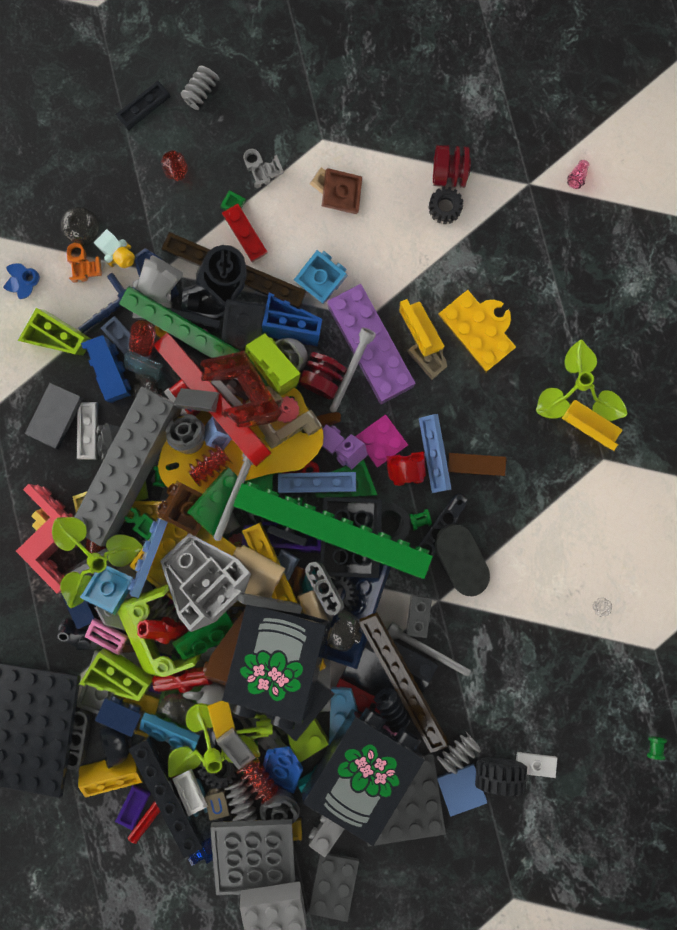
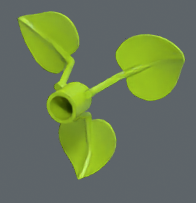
(582, 360)
(68, 533)
(184, 758)

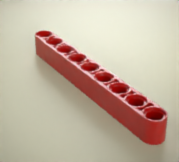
(191, 375)

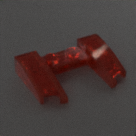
(237, 365)

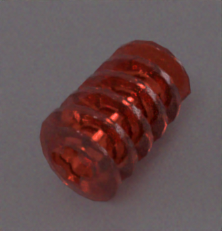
(142, 338)
(208, 465)
(259, 780)

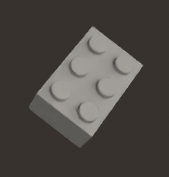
(273, 908)

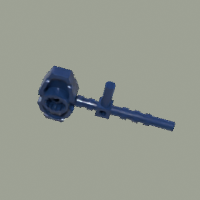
(112, 307)

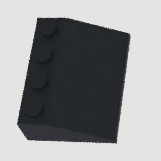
(341, 561)
(373, 678)

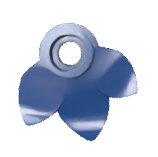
(19, 280)

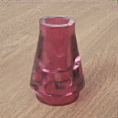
(578, 175)

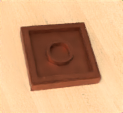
(341, 191)

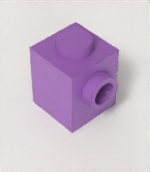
(331, 438)
(351, 452)

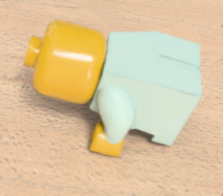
(115, 251)

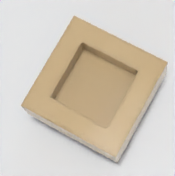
(318, 180)

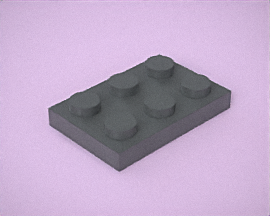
(334, 886)

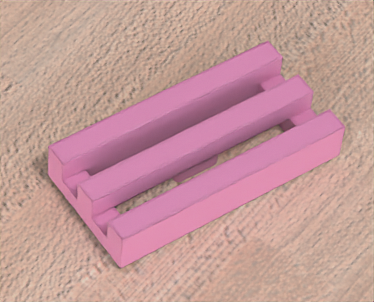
(117, 650)

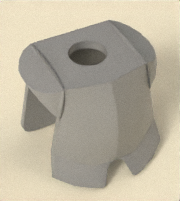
(157, 279)

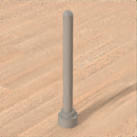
(366, 336)
(229, 506)
(396, 633)

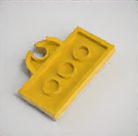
(479, 328)

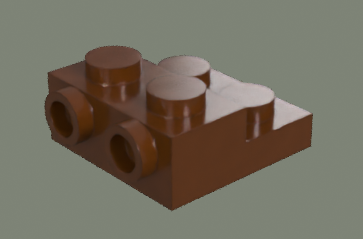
(176, 507)

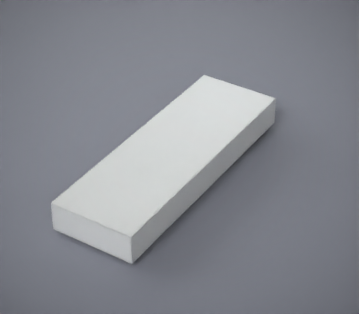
(87, 431)

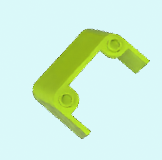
(136, 610)

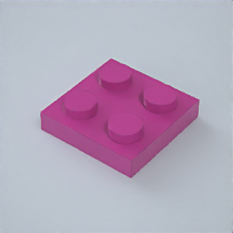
(382, 440)

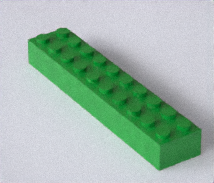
(333, 531)

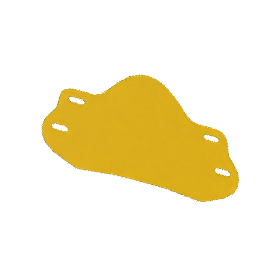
(287, 456)

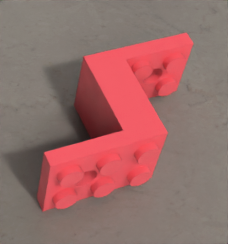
(41, 543)

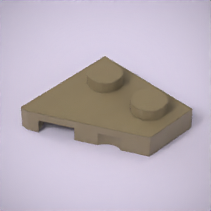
(431, 364)

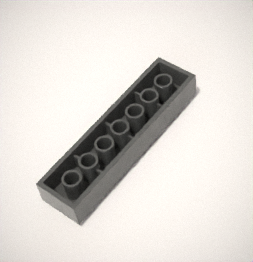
(126, 465)

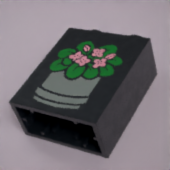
(276, 665)
(363, 775)

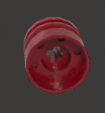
(451, 166)
(323, 373)

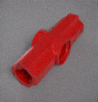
(162, 630)
(182, 680)

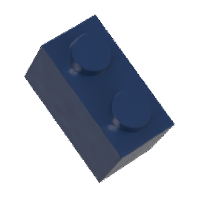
(120, 715)

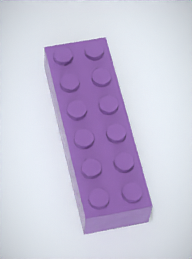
(380, 359)

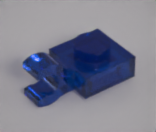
(205, 853)

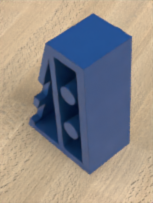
(286, 321)
(108, 368)

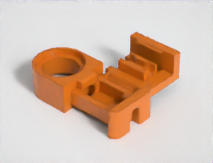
(84, 267)

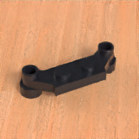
(77, 637)

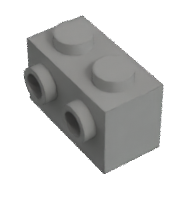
(324, 836)

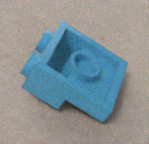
(321, 276)

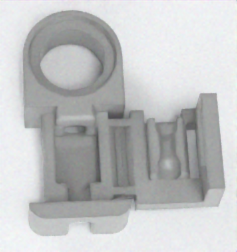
(264, 171)

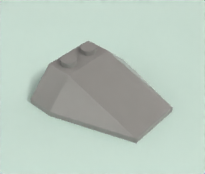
(203, 581)

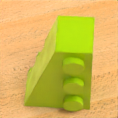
(51, 332)
(273, 364)
(117, 675)
(309, 742)

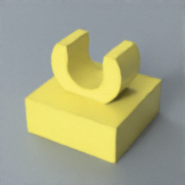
(40, 517)

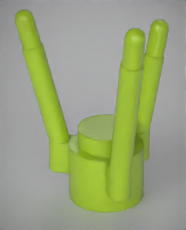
(262, 727)

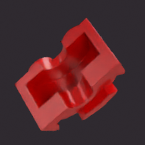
(406, 468)

